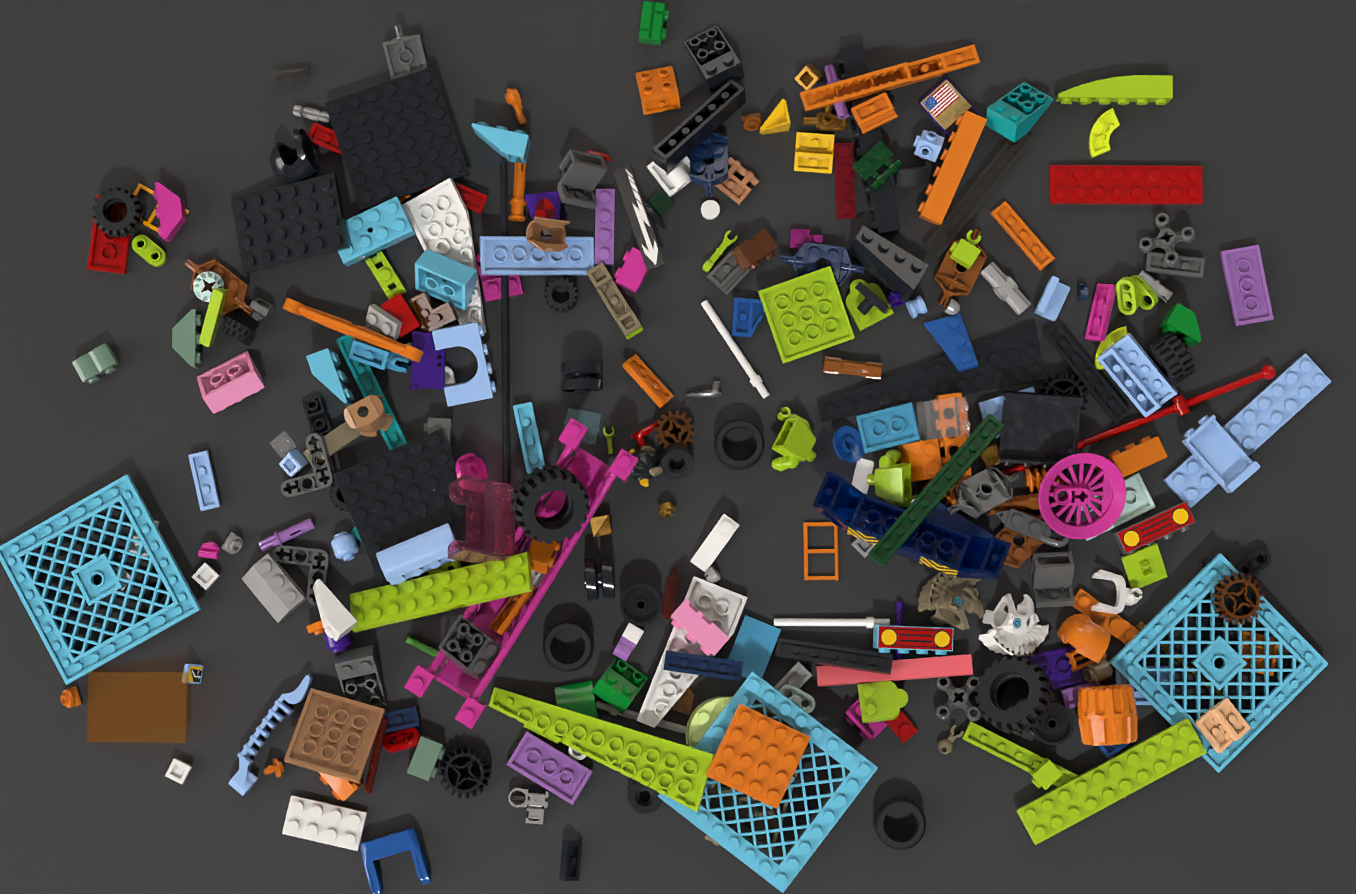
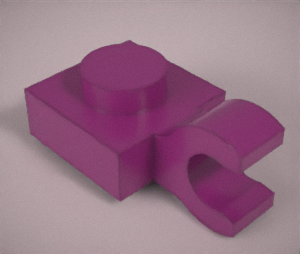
(799, 236)

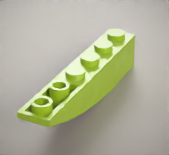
(1122, 90)

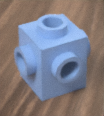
(928, 145)

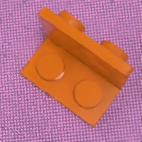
(658, 90)

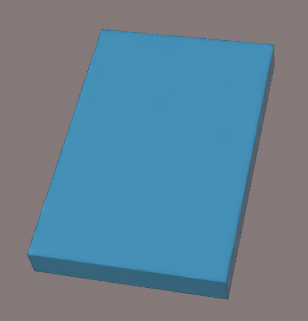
(888, 428)
(754, 646)

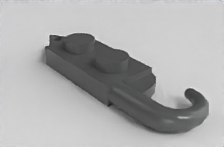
(1030, 527)

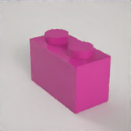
(632, 272)

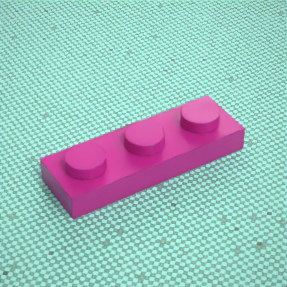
(1100, 312)

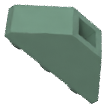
(186, 338)

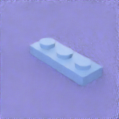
(204, 480)

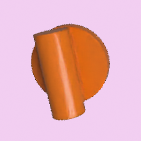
(71, 697)
(277, 768)

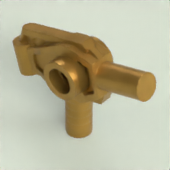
(826, 121)

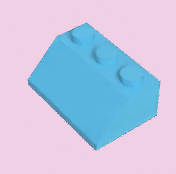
(445, 279)

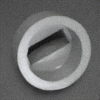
(952, 307)
(712, 575)

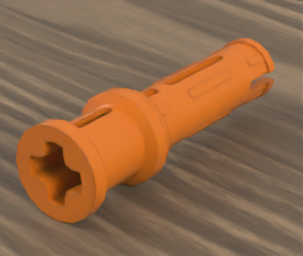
(518, 201)

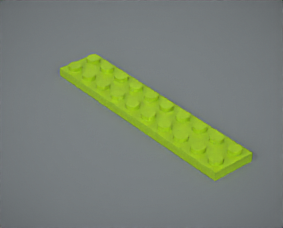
(441, 592)
(1111, 781)

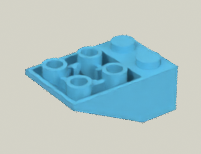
(509, 144)
(326, 369)

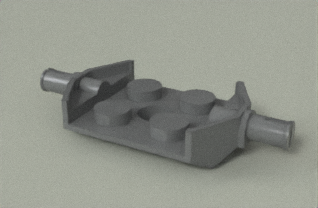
(974, 501)

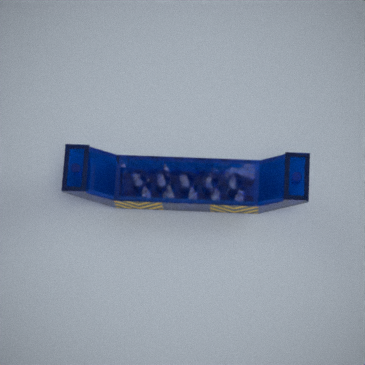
(930, 543)

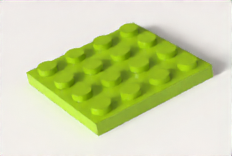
(806, 314)

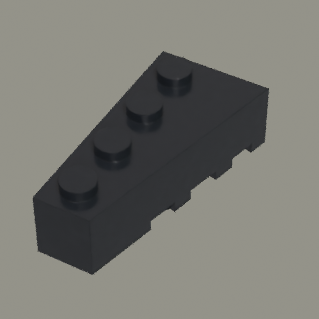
(888, 262)

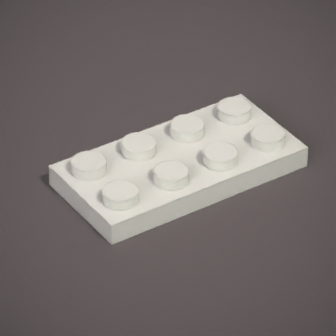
(324, 822)

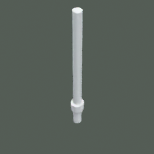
(756, 380)
(868, 622)

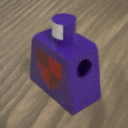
(544, 206)

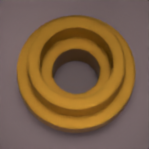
(666, 509)

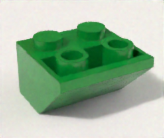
(1182, 324)
(619, 684)

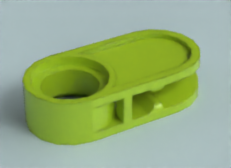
(1143, 290)

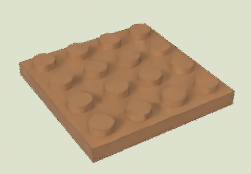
(334, 735)

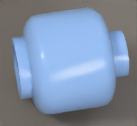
(344, 546)

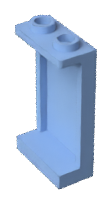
(1219, 454)

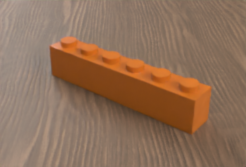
(952, 168)

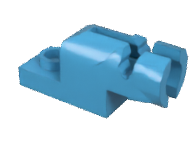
(377, 357)

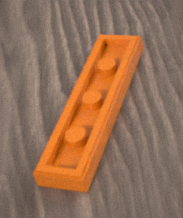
(1022, 235)

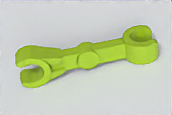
(719, 251)

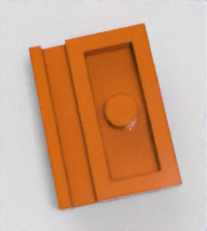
(874, 113)

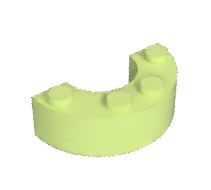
(703, 718)

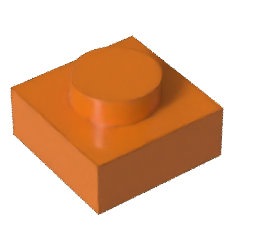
(316, 628)

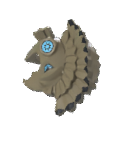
(950, 597)

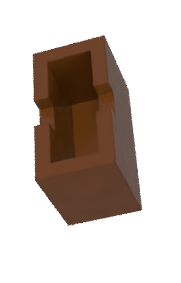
(753, 251)

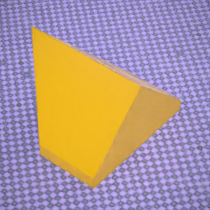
(778, 120)

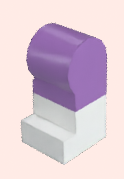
(628, 641)

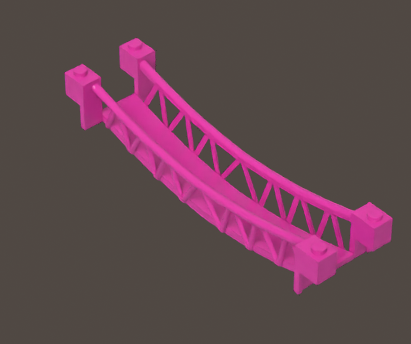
(597, 480)

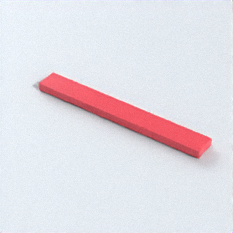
(901, 670)

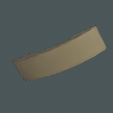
(613, 299)
(337, 439)

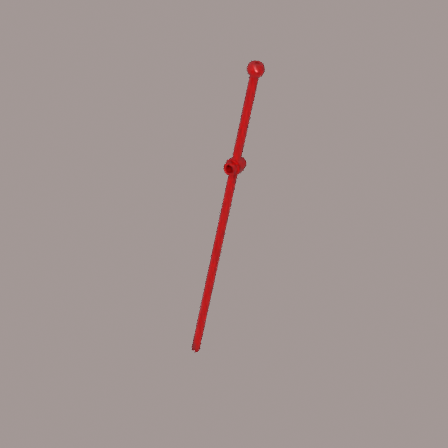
(1180, 405)

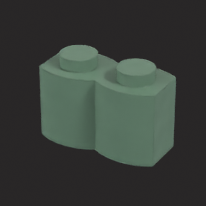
(96, 363)

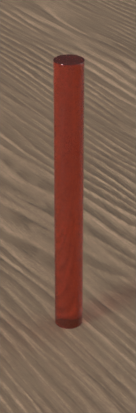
(376, 756)

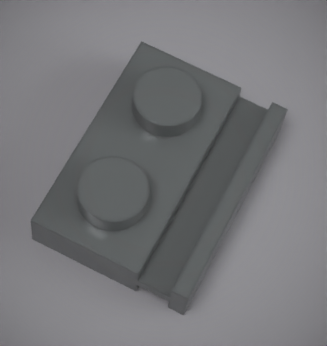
(727, 274)

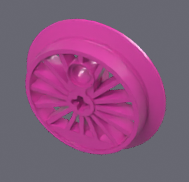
(1111, 496)

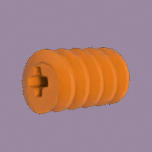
(1035, 478)

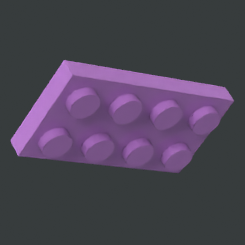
(1246, 285)
(549, 767)

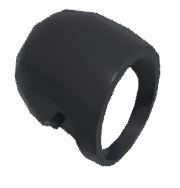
(297, 163)

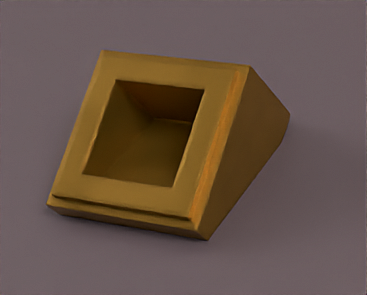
(808, 77)

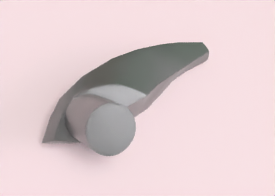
(714, 393)

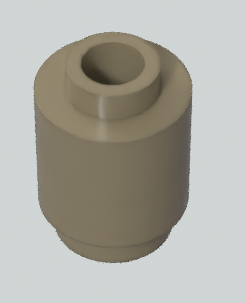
(1098, 671)

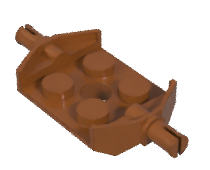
(955, 282)
(237, 289)
(1019, 554)

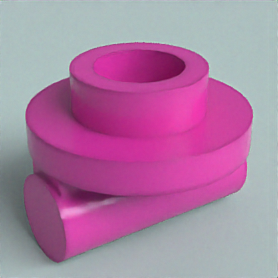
(209, 550)

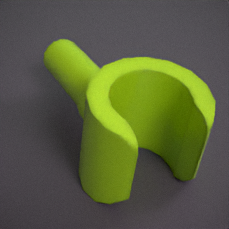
(609, 440)

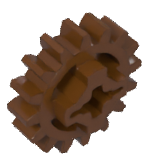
(681, 429)

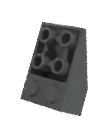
(469, 648)
(361, 676)

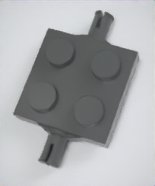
(404, 54)

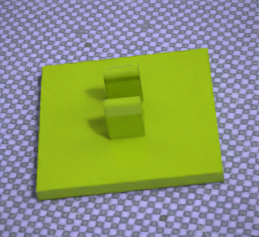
(1144, 566)

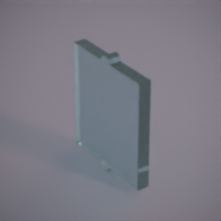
(588, 419)

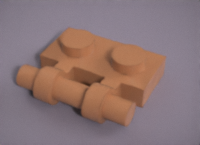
(733, 187)

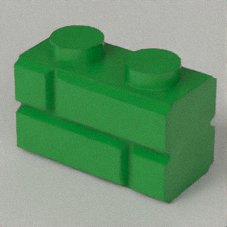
(652, 23)

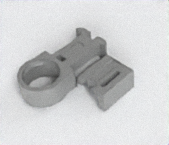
(534, 801)

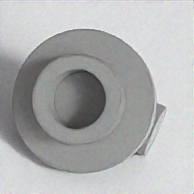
(232, 543)

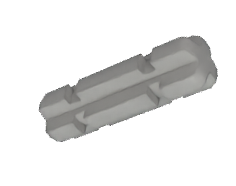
(311, 113)

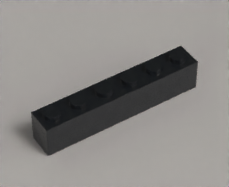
(699, 125)

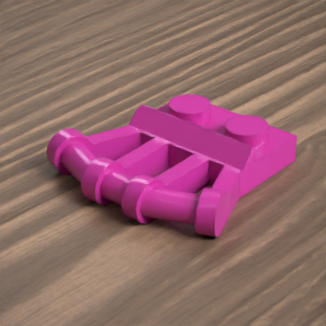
(492, 284)

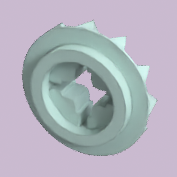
(209, 277)

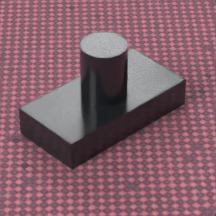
(870, 300)

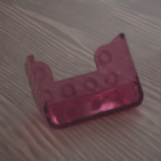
(488, 520)

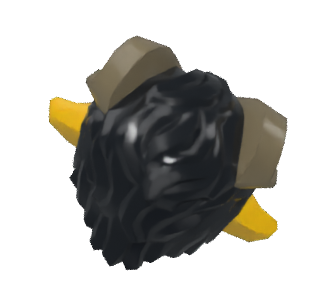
(647, 465)

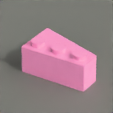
(698, 628)

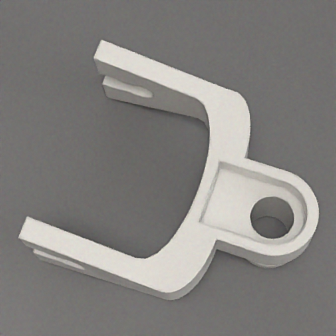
(1125, 595)

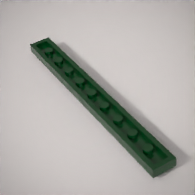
(936, 490)

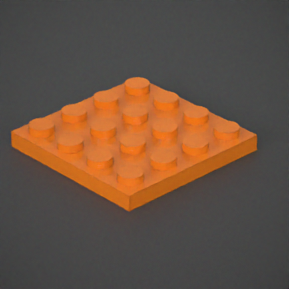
(758, 756)

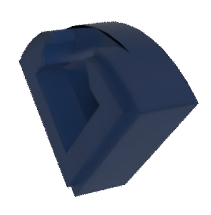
(1082, 292)

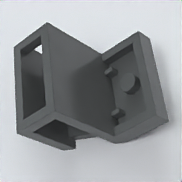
(580, 177)
(1053, 579)

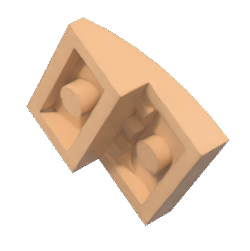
(1222, 725)

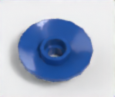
(848, 444)

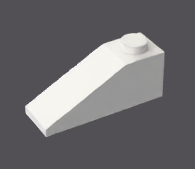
(714, 543)
(334, 616)

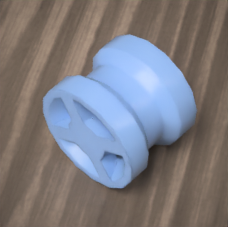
(916, 306)

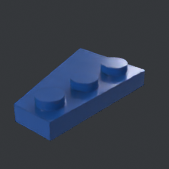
(954, 340)

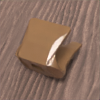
(557, 230)
(373, 421)

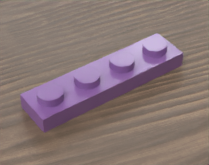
(604, 226)

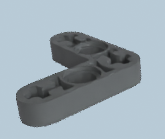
(316, 477)
(310, 561)

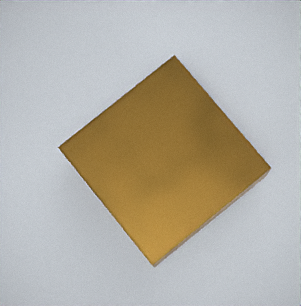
(990, 456)

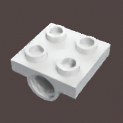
(673, 180)

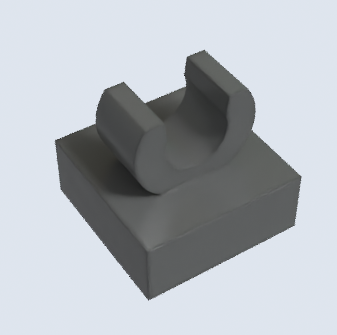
(262, 308)

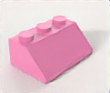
(230, 382)

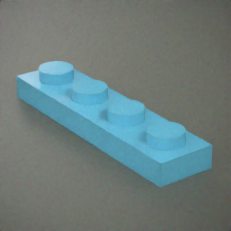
(529, 436)

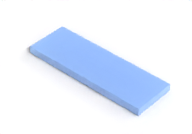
(517, 257)

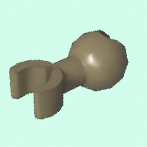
(947, 743)

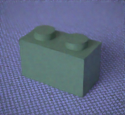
(426, 758)

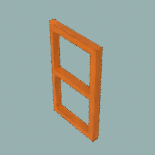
(806, 551)

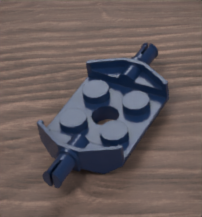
(714, 148)
(838, 258)

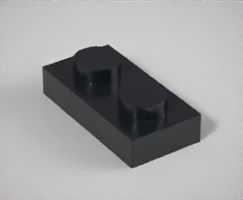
(570, 860)

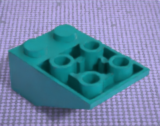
(1017, 111)

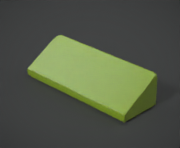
(213, 317)

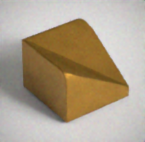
(601, 525)

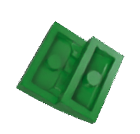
(577, 698)

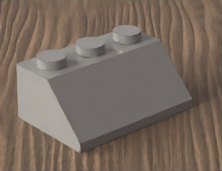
(274, 587)

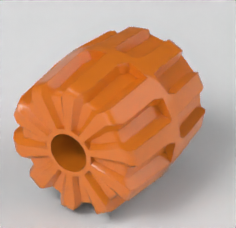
(1107, 714)

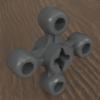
(1174, 237)
(951, 691)

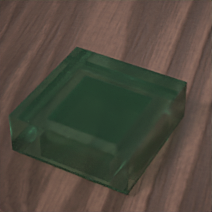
(661, 202)

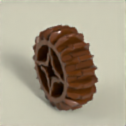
(1234, 605)

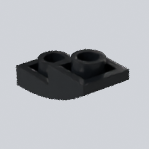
(317, 415)

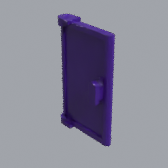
(431, 369)

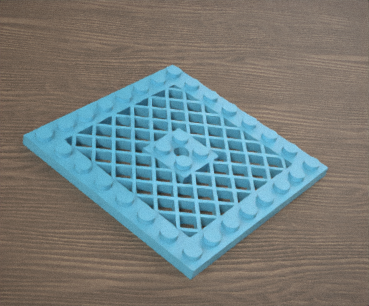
(36, 604)
(1272, 702)
(860, 772)

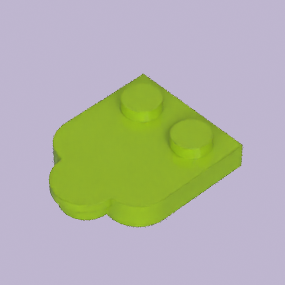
(855, 298)
(880, 701)

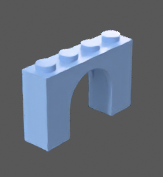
(468, 336)

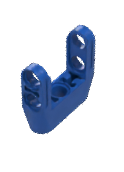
(390, 845)

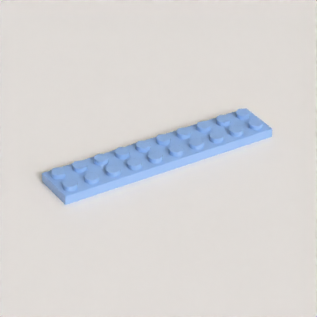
(1254, 424)

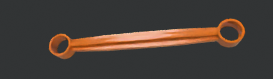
(358, 332)

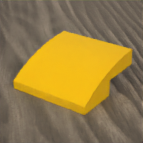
(814, 152)

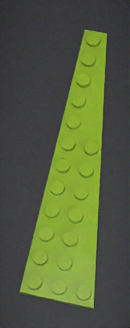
(651, 760)

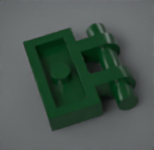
(872, 161)

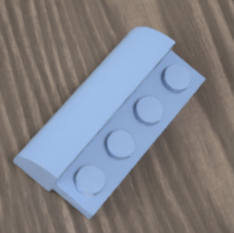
(1137, 374)
(416, 555)

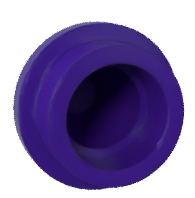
(894, 299)

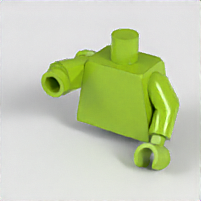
(793, 441)
(893, 480)

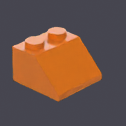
(924, 459)

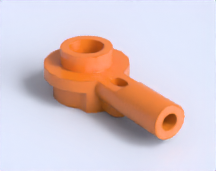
(513, 98)

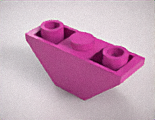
(170, 211)

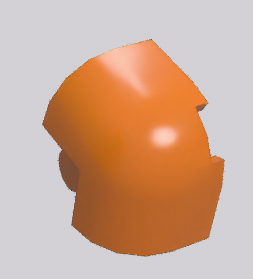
(1085, 636)

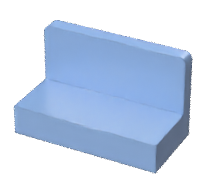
(1052, 299)

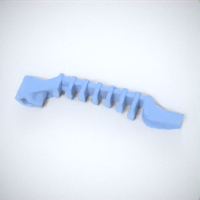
(244, 779)

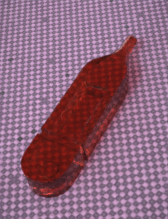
(670, 595)

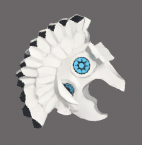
(1014, 631)

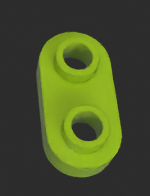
(149, 250)
(1127, 294)

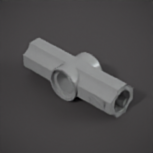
(1005, 288)

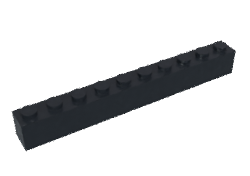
(881, 200)

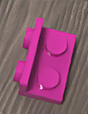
(867, 730)

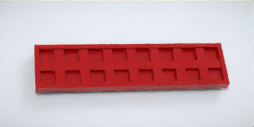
(1125, 185)

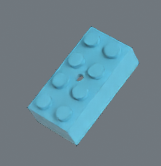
(389, 227)

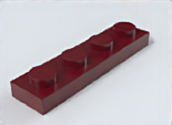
(844, 181)

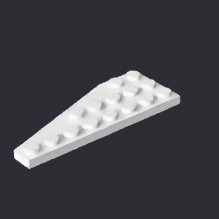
(445, 228)
(719, 607)

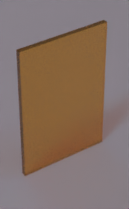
(137, 707)

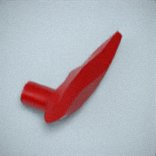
(645, 431)

